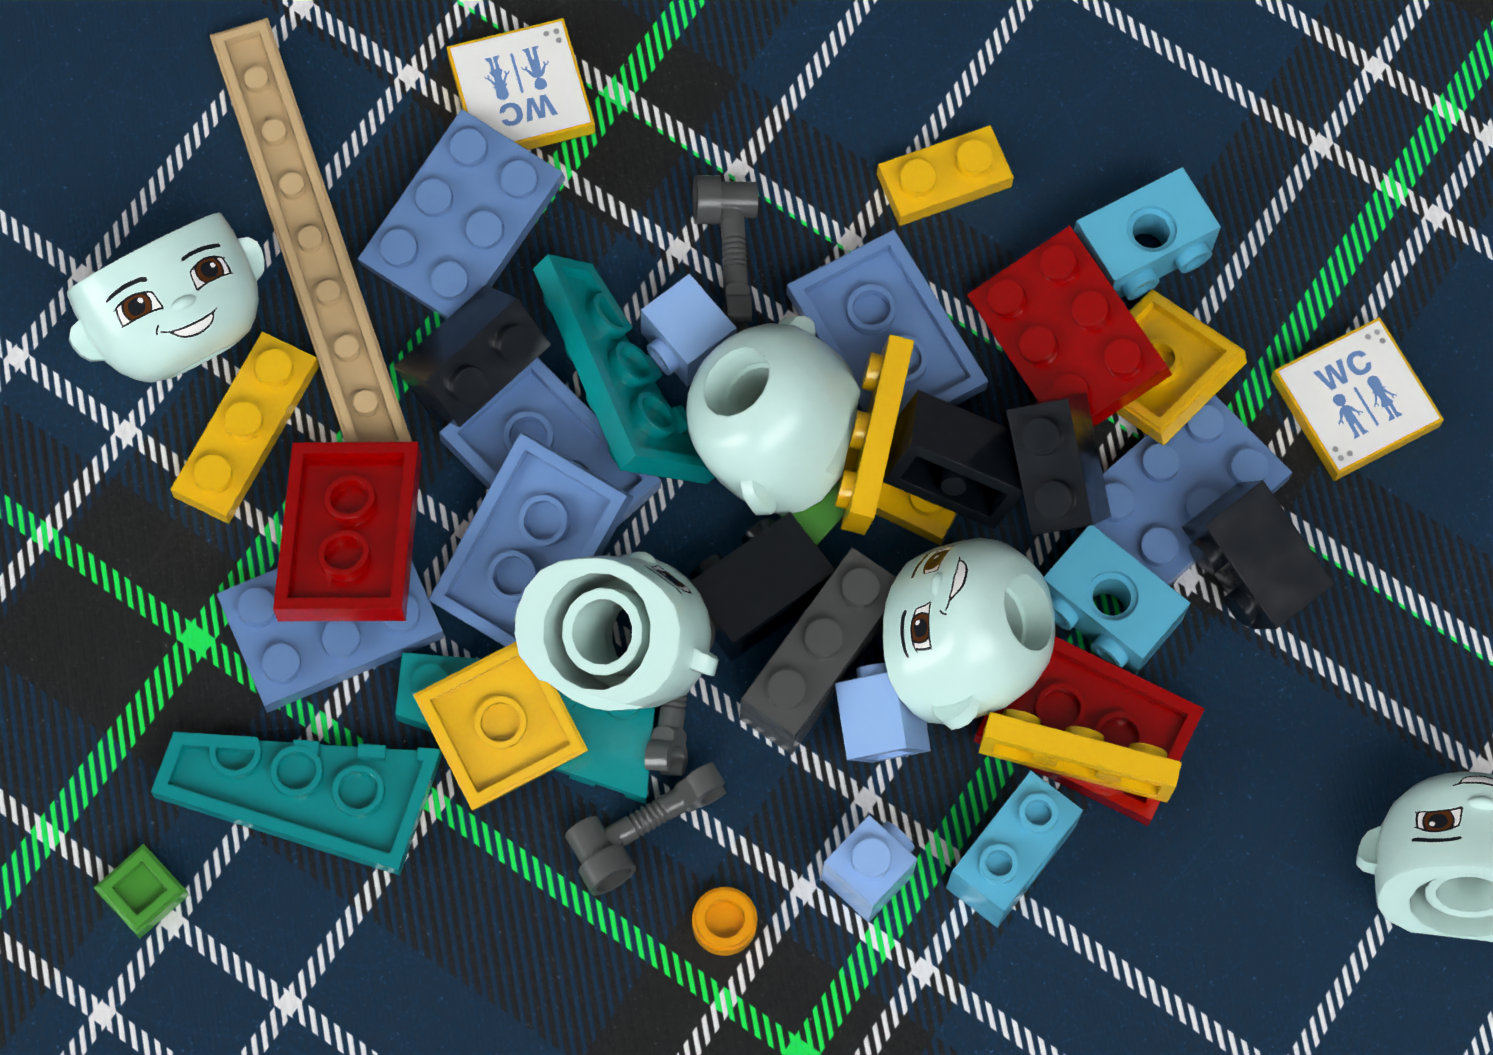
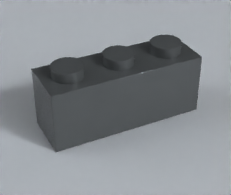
(818, 653)

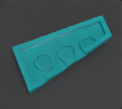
(617, 375)
(613, 737)
(322, 796)

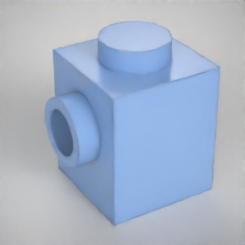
(684, 328)
(876, 720)
(870, 866)

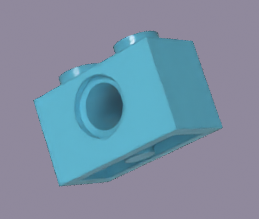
(1165, 209)
(1099, 567)
(1014, 849)

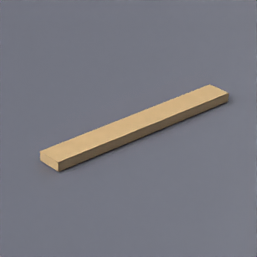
(309, 235)

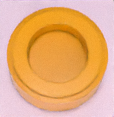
(724, 921)

